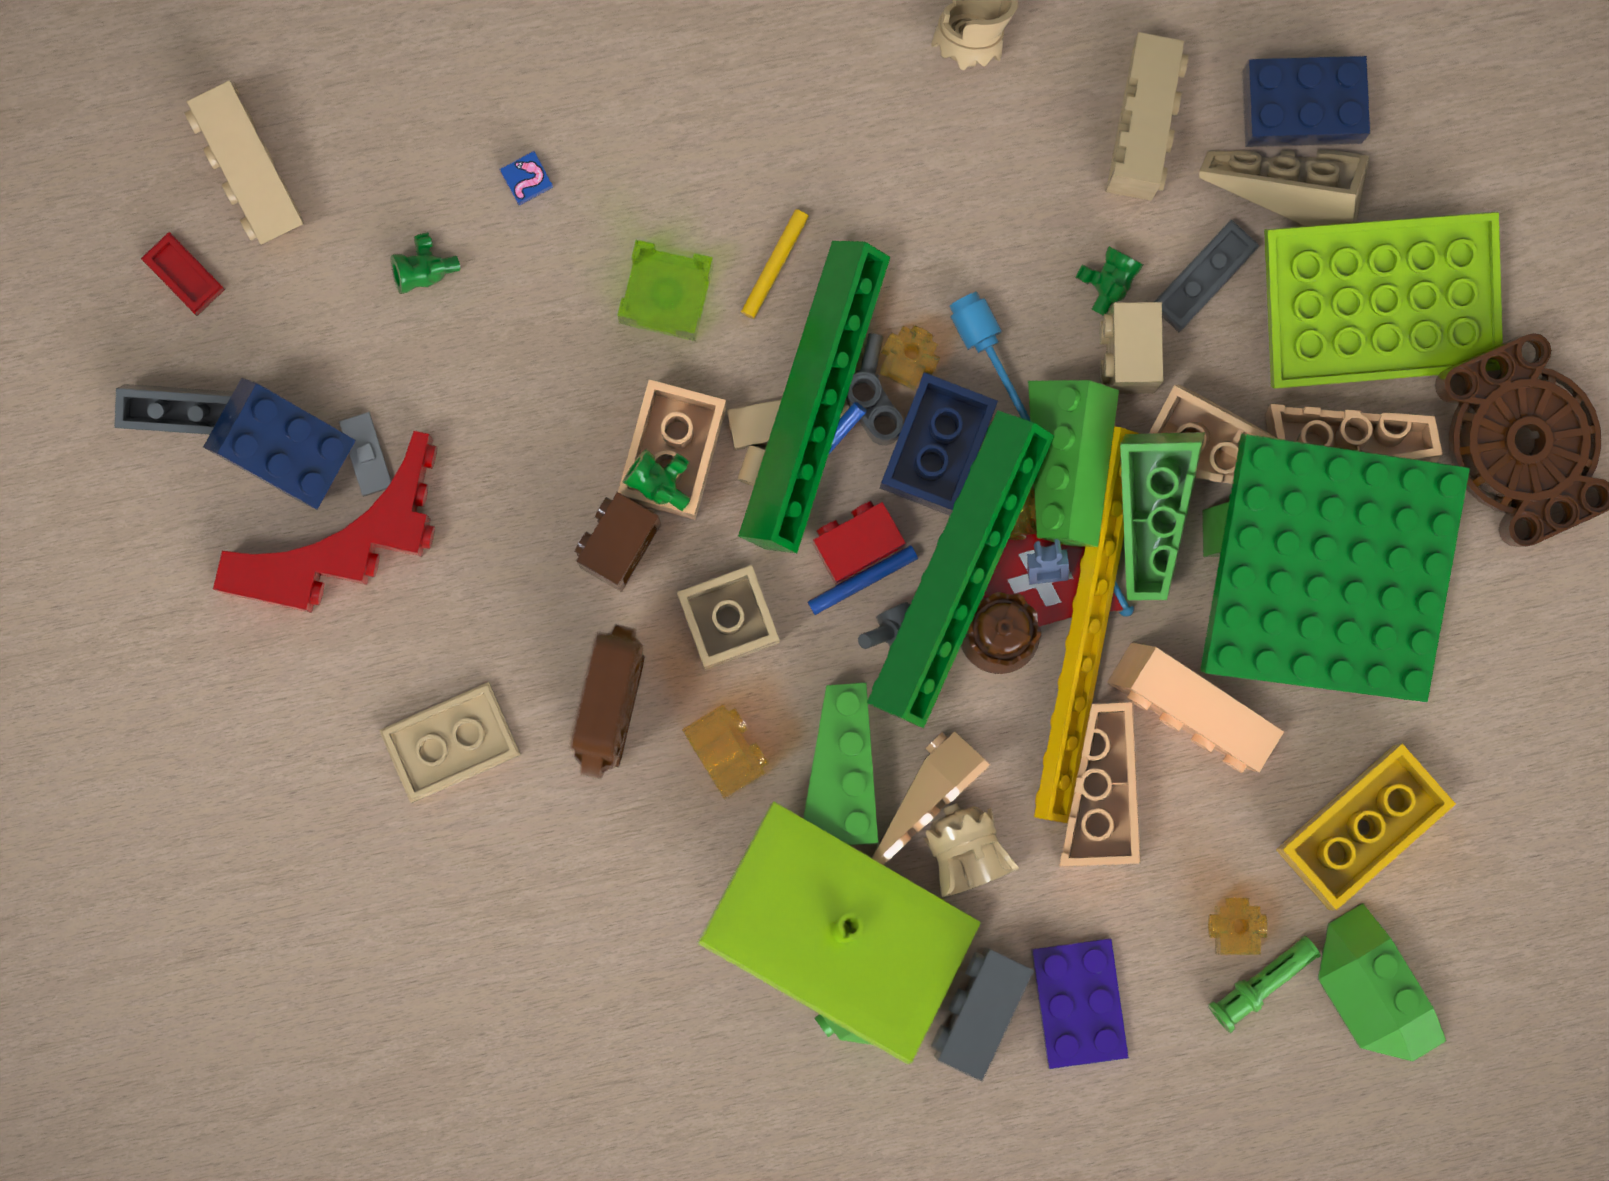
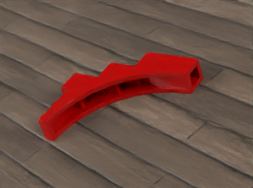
(391, 523)

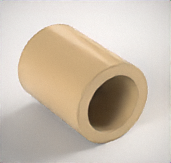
(751, 465)

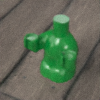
(423, 268)
(1113, 280)
(658, 482)

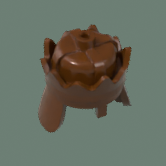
(1002, 634)

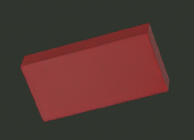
(182, 273)

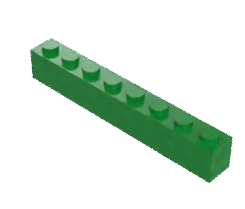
(814, 396)
(960, 568)

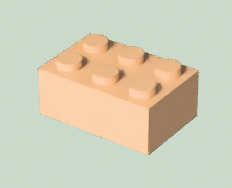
(674, 423)

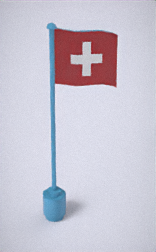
(1053, 599)

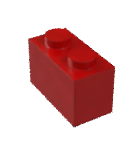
(858, 542)

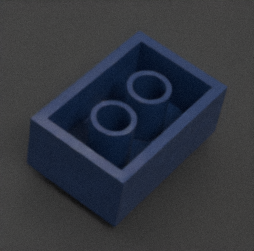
(1306, 101)
(279, 443)
(938, 443)

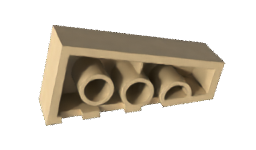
(1146, 117)

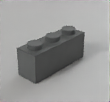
(168, 408)

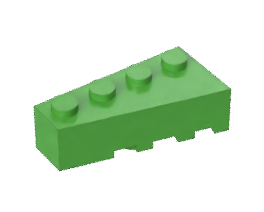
(842, 768)

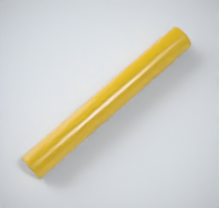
(774, 264)

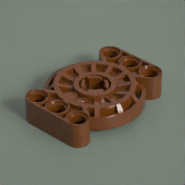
(1487, 440)
(607, 701)

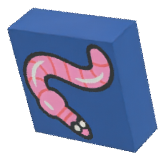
(526, 178)

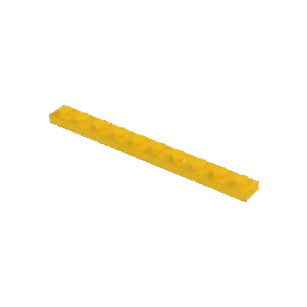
(1083, 652)

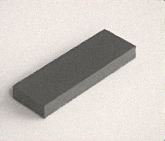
(1206, 275)

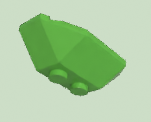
(1376, 989)

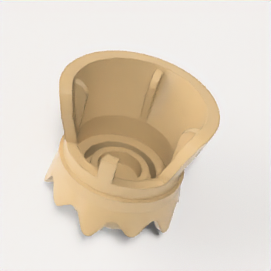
(973, 30)
(967, 850)

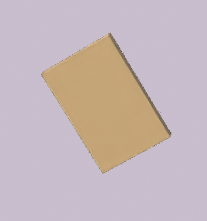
(450, 742)

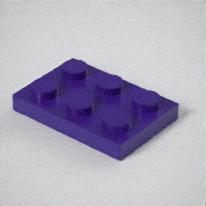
(1079, 1003)

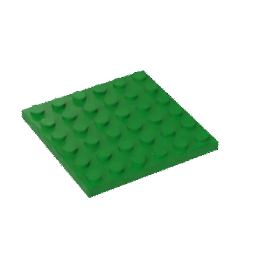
(1334, 568)

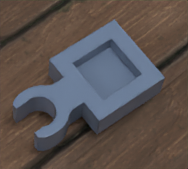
(1047, 564)

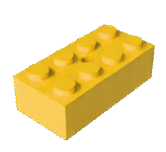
(1398, 805)

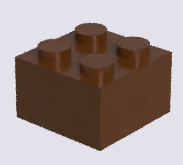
(617, 541)

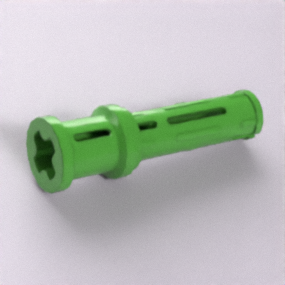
(1249, 994)

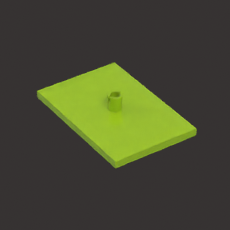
(1382, 298)
(840, 933)

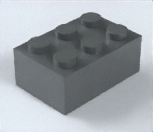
(981, 1013)

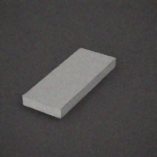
(366, 454)

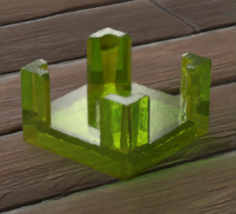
(665, 291)

